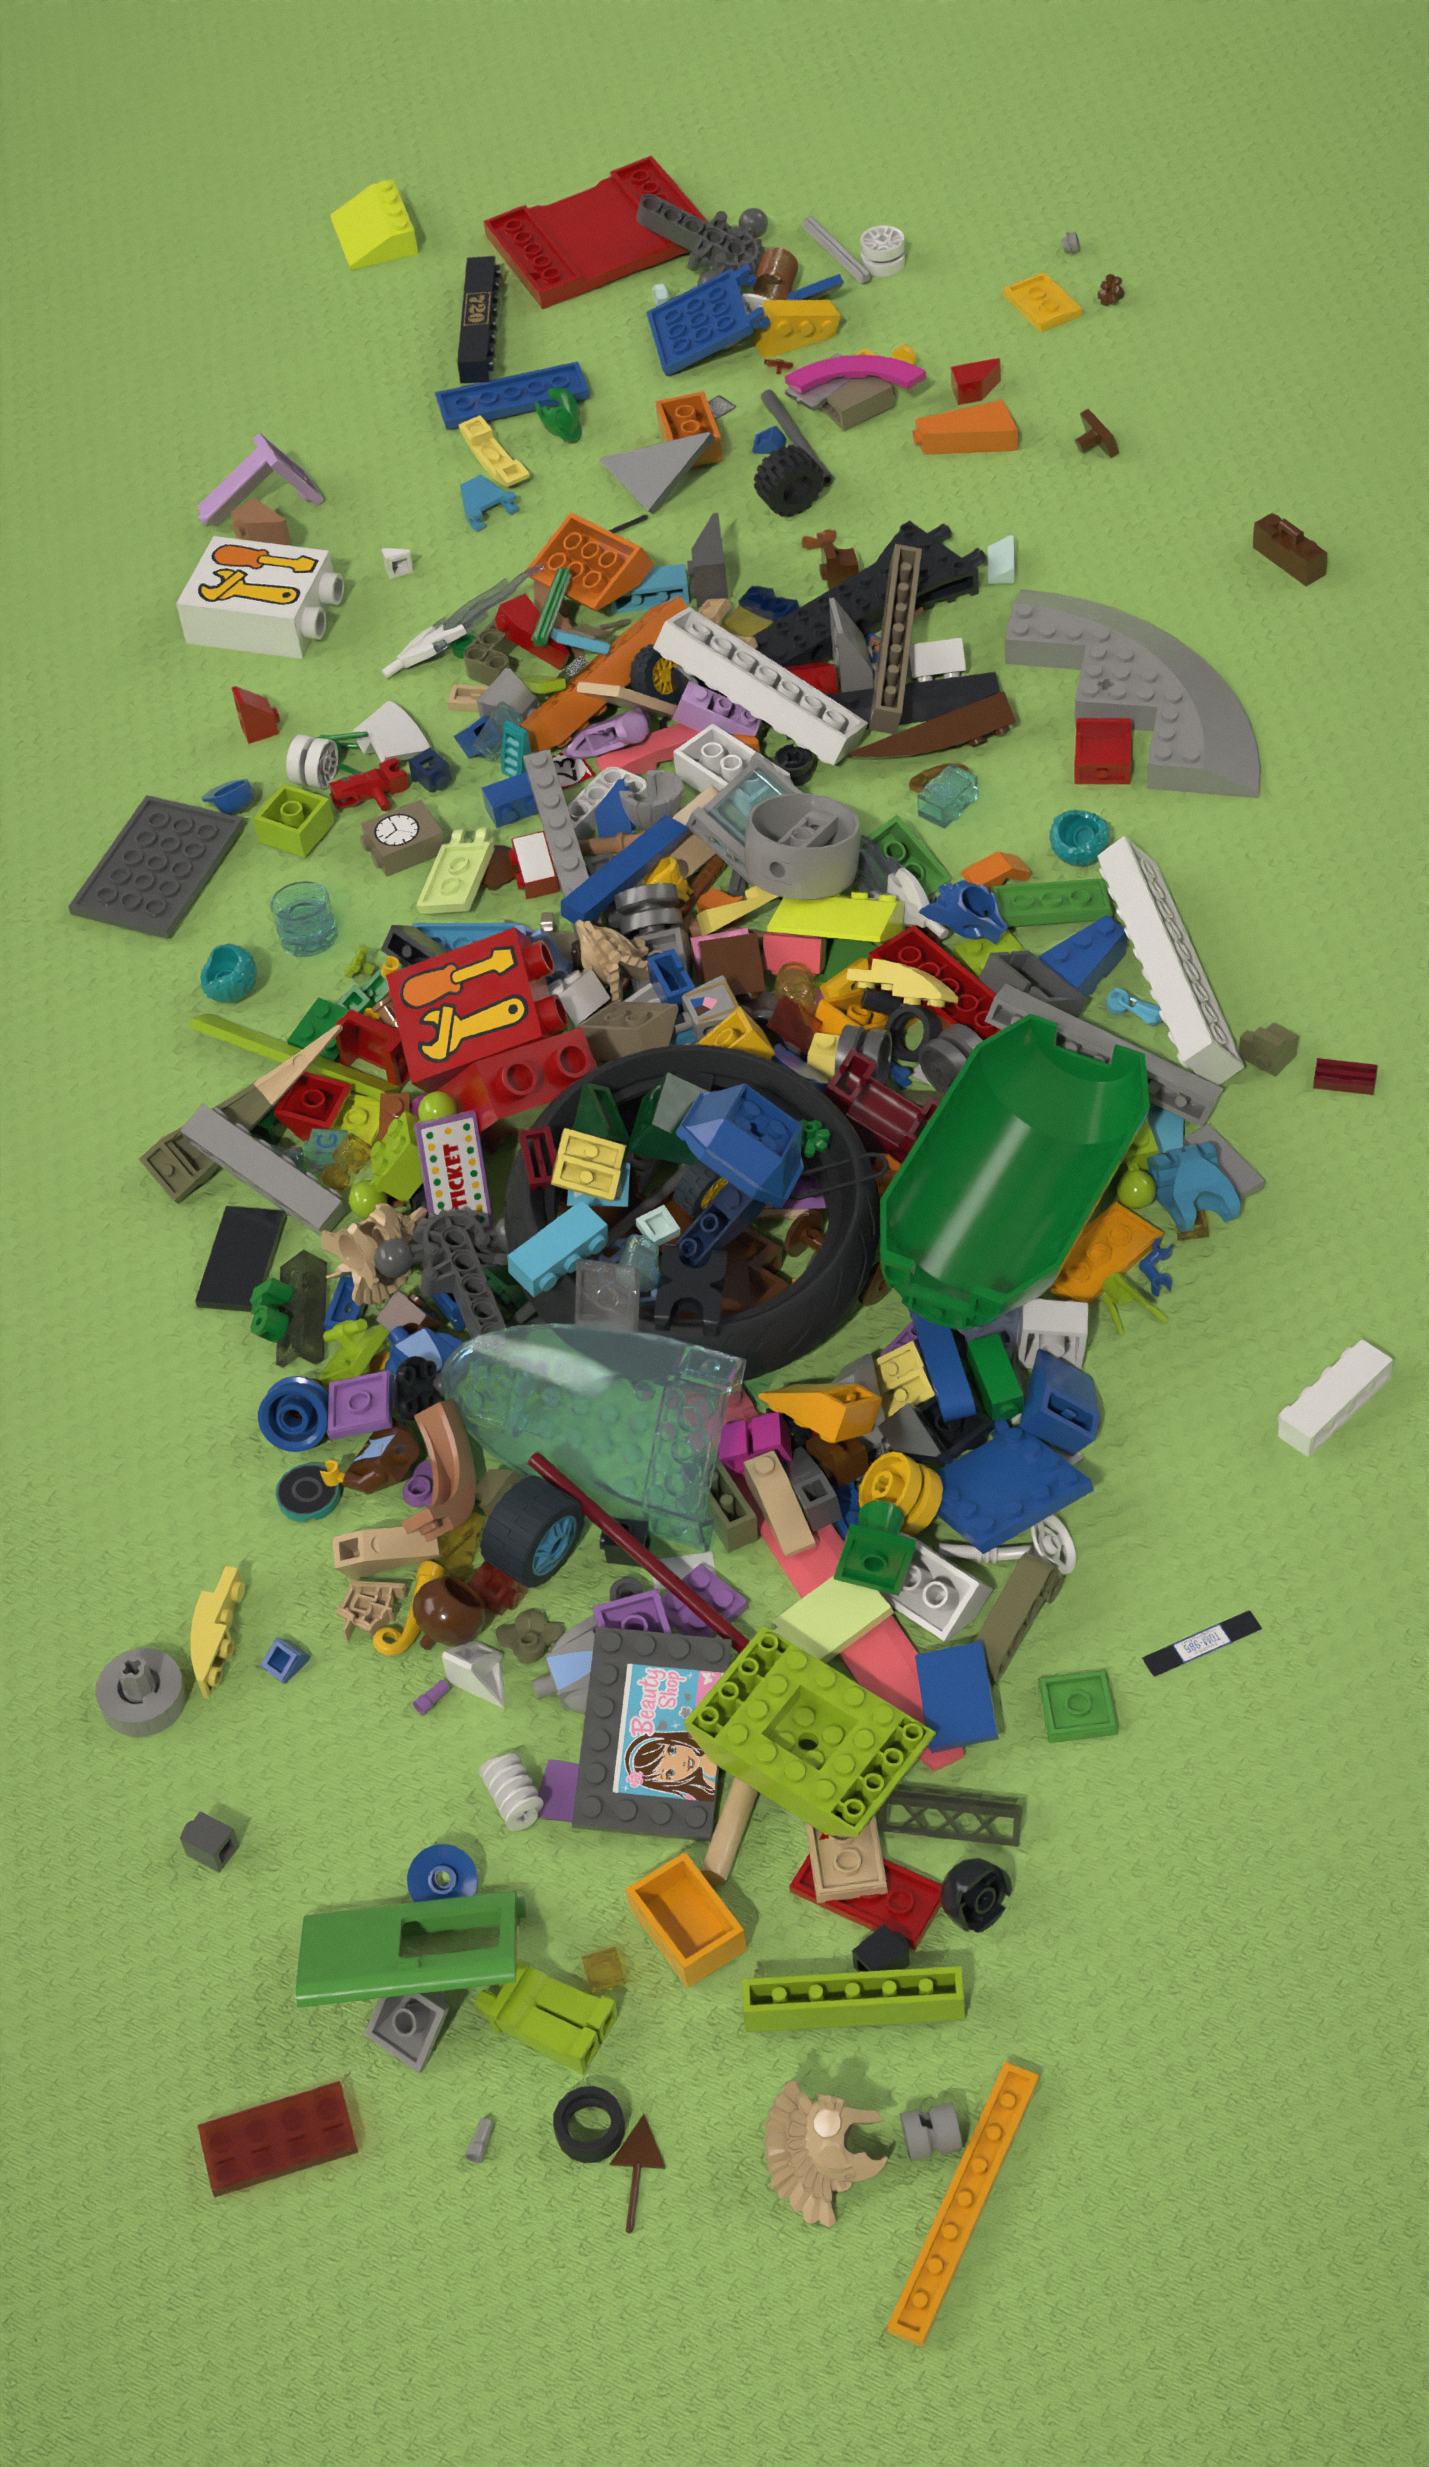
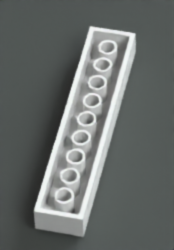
(1169, 963)

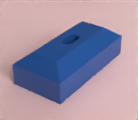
(341, 1303)

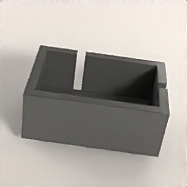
(1033, 977)

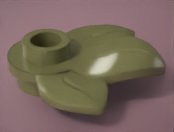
(528, 1635)

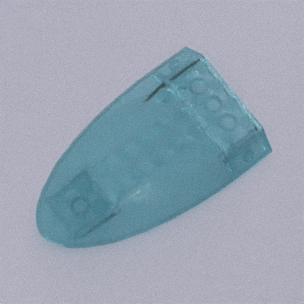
(610, 1409)

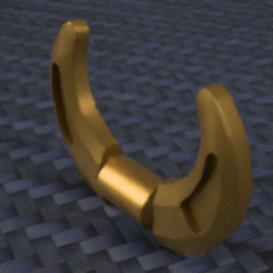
(916, 783)

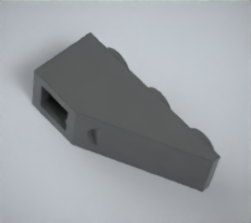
(812, 1490)

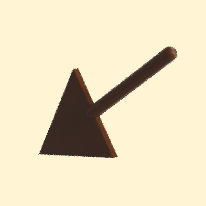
(637, 2152)

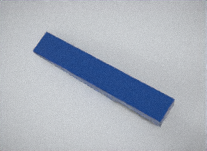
(623, 870)

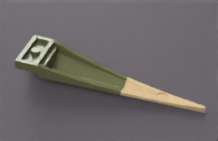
(182, 1167)

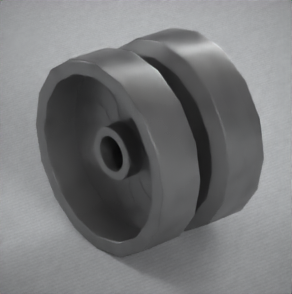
(648, 909)
(874, 1045)
(945, 1056)

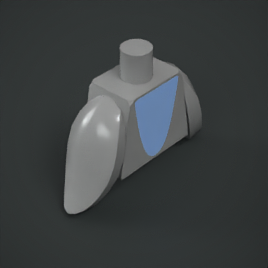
(570, 1667)

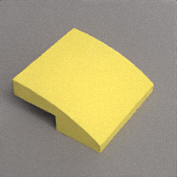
(588, 1165)
(902, 1378)

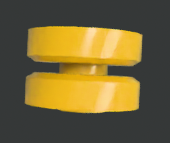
(906, 1485)

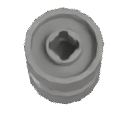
(931, 2131)

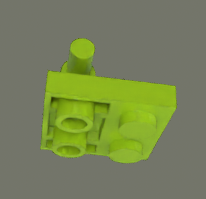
(356, 1349)

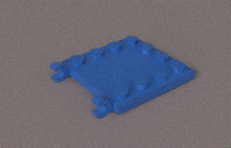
(704, 320)
(1006, 1487)

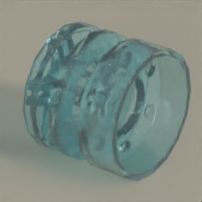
(304, 918)

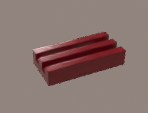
(1347, 1074)
(543, 1180)

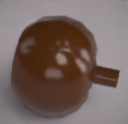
(448, 1612)

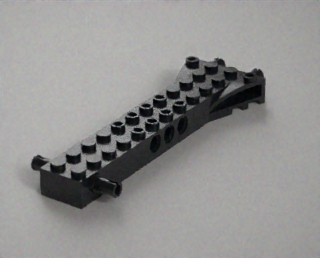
(806, 632)

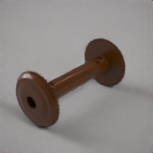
(806, 1233)

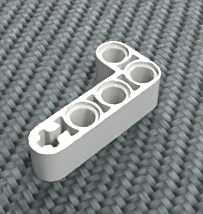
(584, 805)

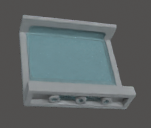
(724, 819)

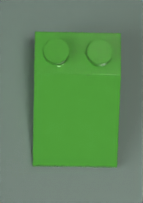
(898, 841)

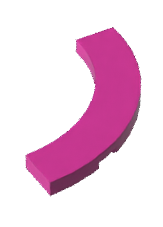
(855, 366)

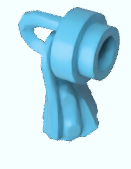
(1119, 1002)

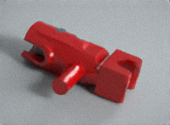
(370, 784)

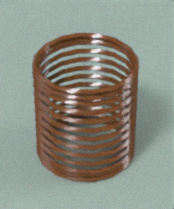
(786, 276)

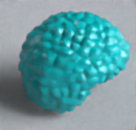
(1079, 837)
(228, 974)

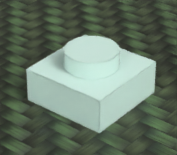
(658, 1225)

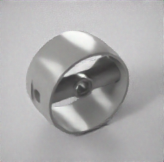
(802, 846)

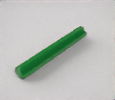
(551, 607)

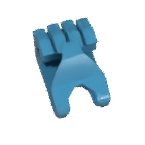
(1191, 1182)

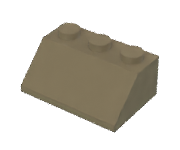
(629, 1028)

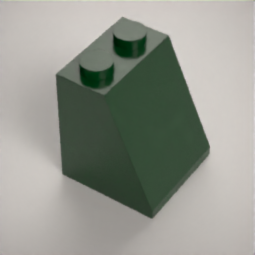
(659, 1119)

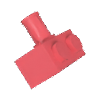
(786, 948)

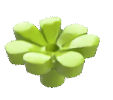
(359, 963)

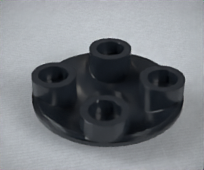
(414, 1386)

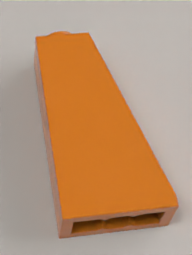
(967, 430)

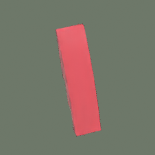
(644, 755)

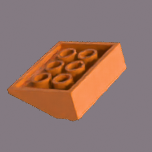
(598, 561)

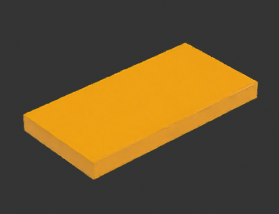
(1105, 1247)

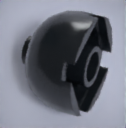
(974, 1894)

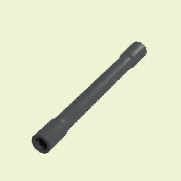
(776, 408)

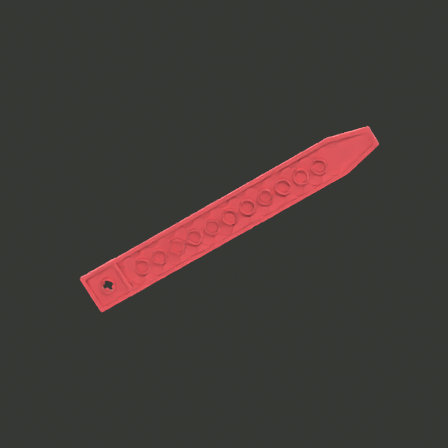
(884, 1656)

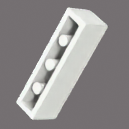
(1334, 1397)

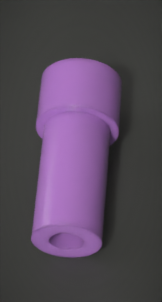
(426, 1701)

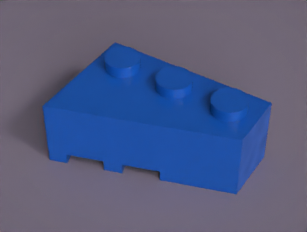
(1088, 954)

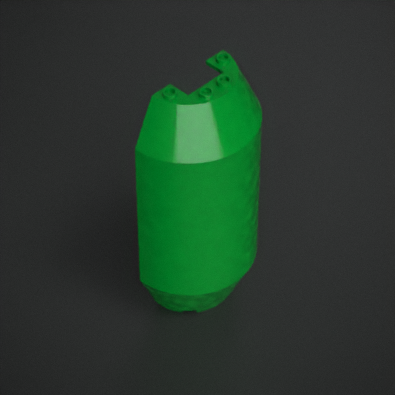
(1007, 1174)

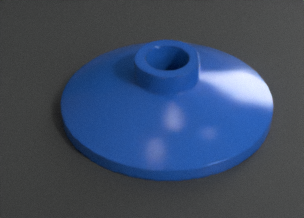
(439, 1858)

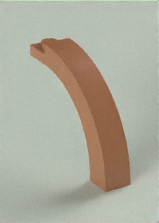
(451, 1469)

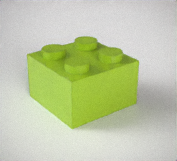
(293, 820)

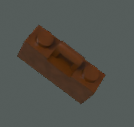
(1289, 549)

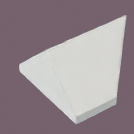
(476, 1670)

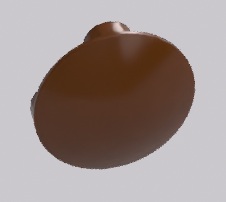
(499, 869)

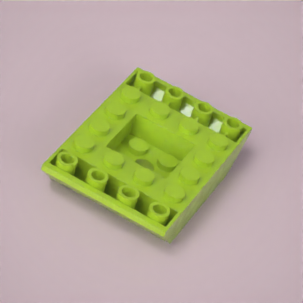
(785, 1695)

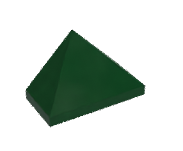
(599, 1114)

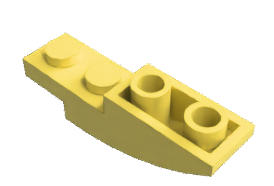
(904, 982)
(209, 1630)

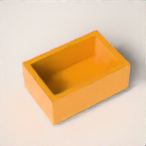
(686, 1919)

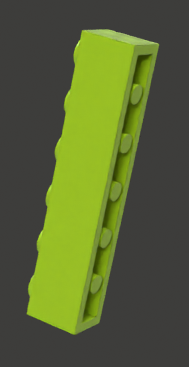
(853, 1999)

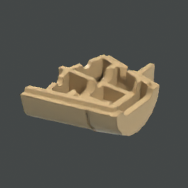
(369, 1606)

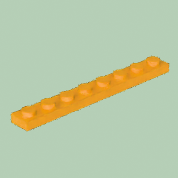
(963, 2205)

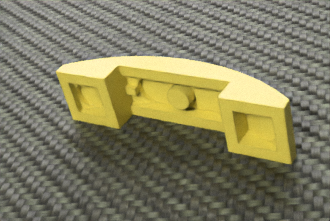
(490, 454)

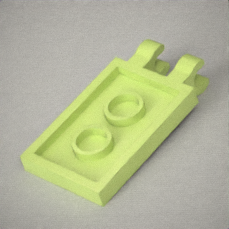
(457, 873)
(832, 1618)

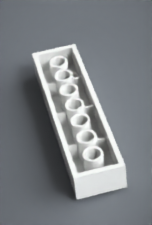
(760, 686)

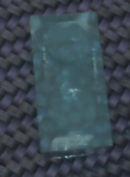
(947, 796)

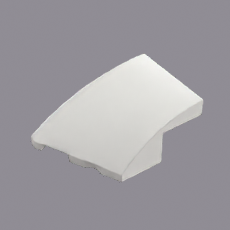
(391, 734)

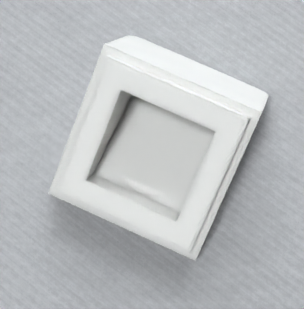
(397, 562)

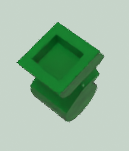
(266, 1300)

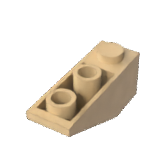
(381, 1550)

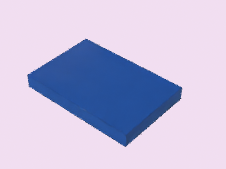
(957, 1696)

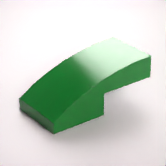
(366, 997)

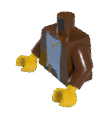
(379, 1463)

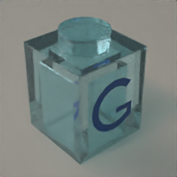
(321, 1146)

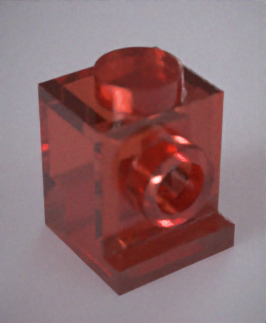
(496, 1588)

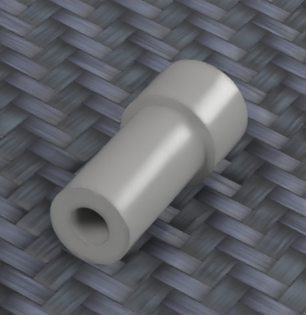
(477, 2148)

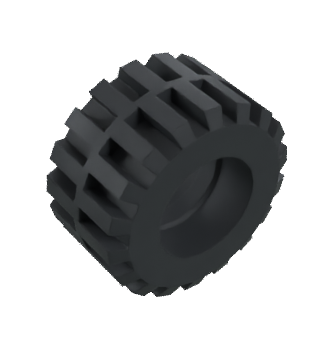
(789, 480)

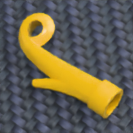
(426, 1572)

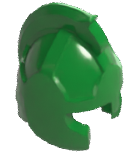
(563, 419)

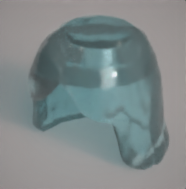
(644, 1254)

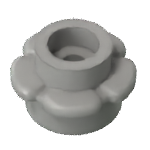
(1071, 243)

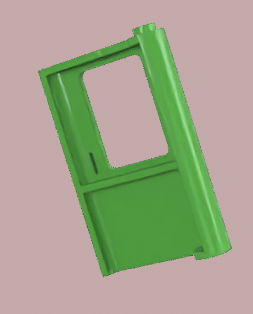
(358, 1950)

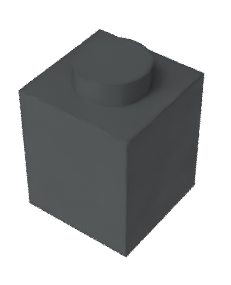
(209, 1841)

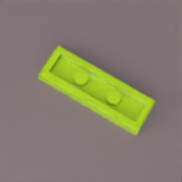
(544, 684)

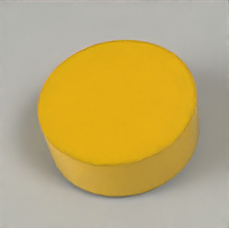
(905, 354)

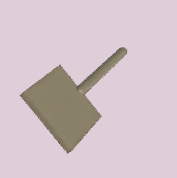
(599, 631)

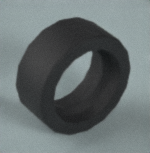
(897, 1023)
(589, 2151)

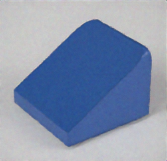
(768, 441)
(284, 1659)

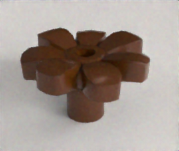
(1111, 290)

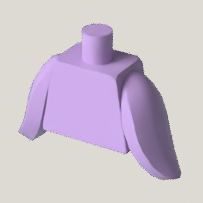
(609, 735)

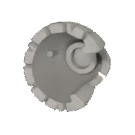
(663, 799)

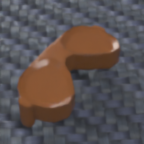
(812, 543)

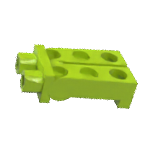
(550, 2016)

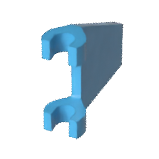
(482, 494)

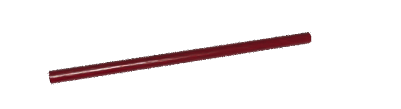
(640, 1553)

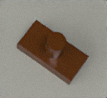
(1096, 434)

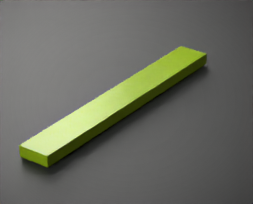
(281, 1052)

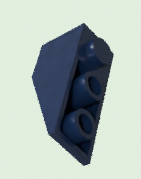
(718, 1225)

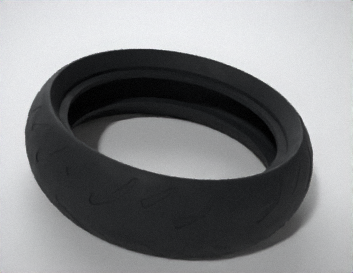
(829, 1287)

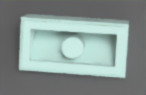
(1001, 561)

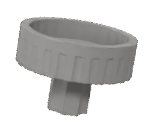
(135, 1677)

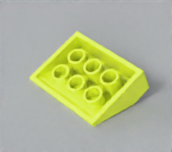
(374, 227)
(841, 917)

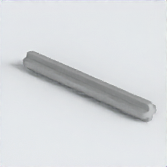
(844, 257)

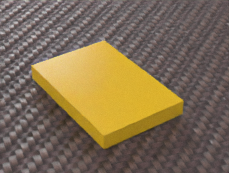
(1042, 302)

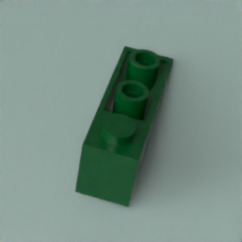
(505, 1287)

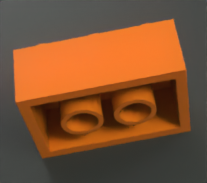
(687, 417)

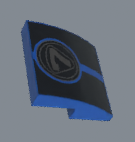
(817, 289)

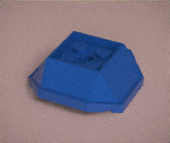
(746, 1142)

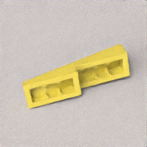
(720, 916)

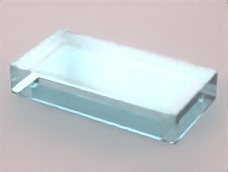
(491, 736)

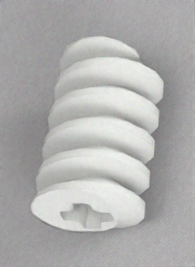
(511, 1791)

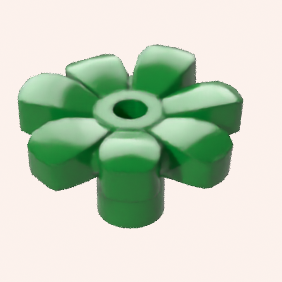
(813, 1137)

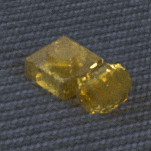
(349, 1155)

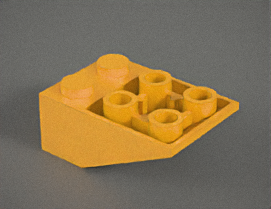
(828, 1409)

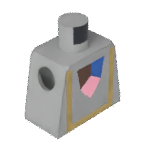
(705, 1008)

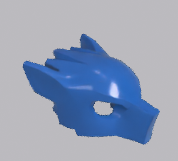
(963, 910)

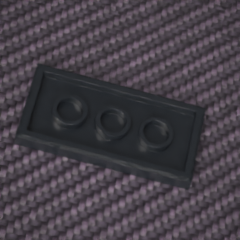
(240, 1257)

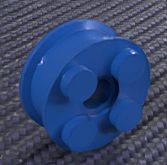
(285, 1430)

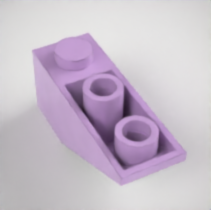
(702, 707)

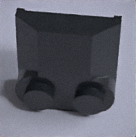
(959, 1434)

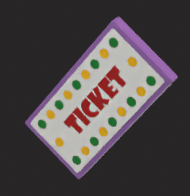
(453, 1166)

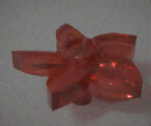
(779, 363)

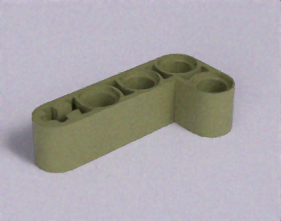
(488, 655)
(1015, 1610)

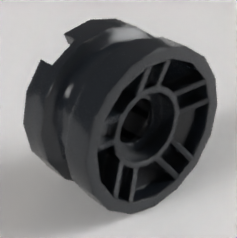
(796, 762)

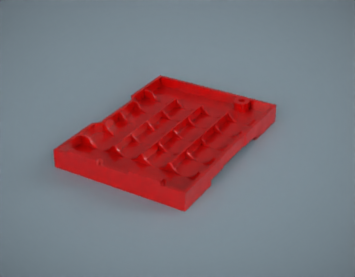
(587, 236)

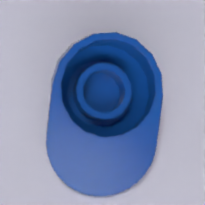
(231, 796)

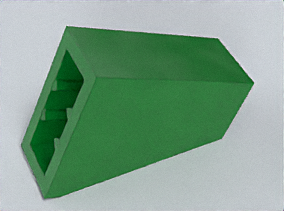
(994, 1378)

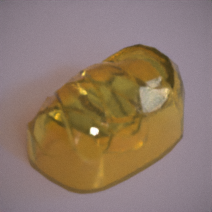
(798, 984)

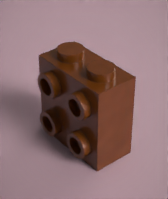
(737, 961)

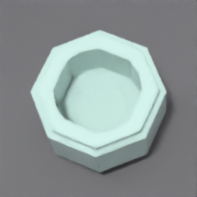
(660, 294)

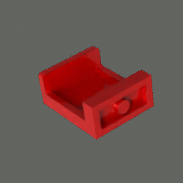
(1103, 751)
(374, 1043)

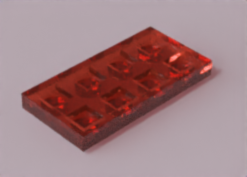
(277, 2139)

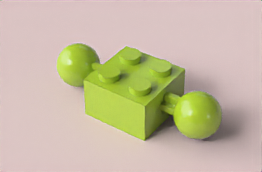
(397, 1158)
(1135, 1185)

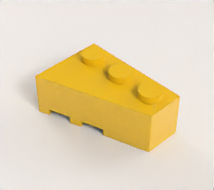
(795, 325)

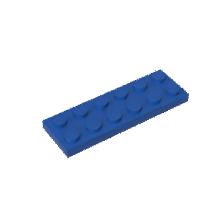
(510, 394)

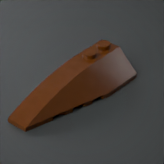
(946, 731)

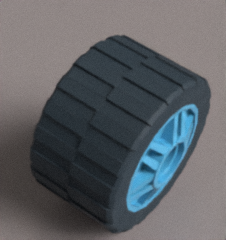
(532, 1531)

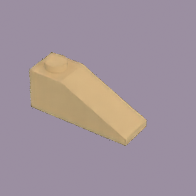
(778, 1503)

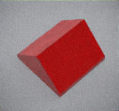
(312, 1103)

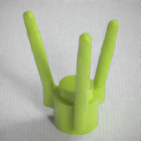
(1121, 1292)

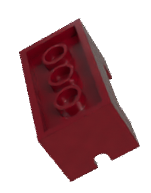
(878, 1114)

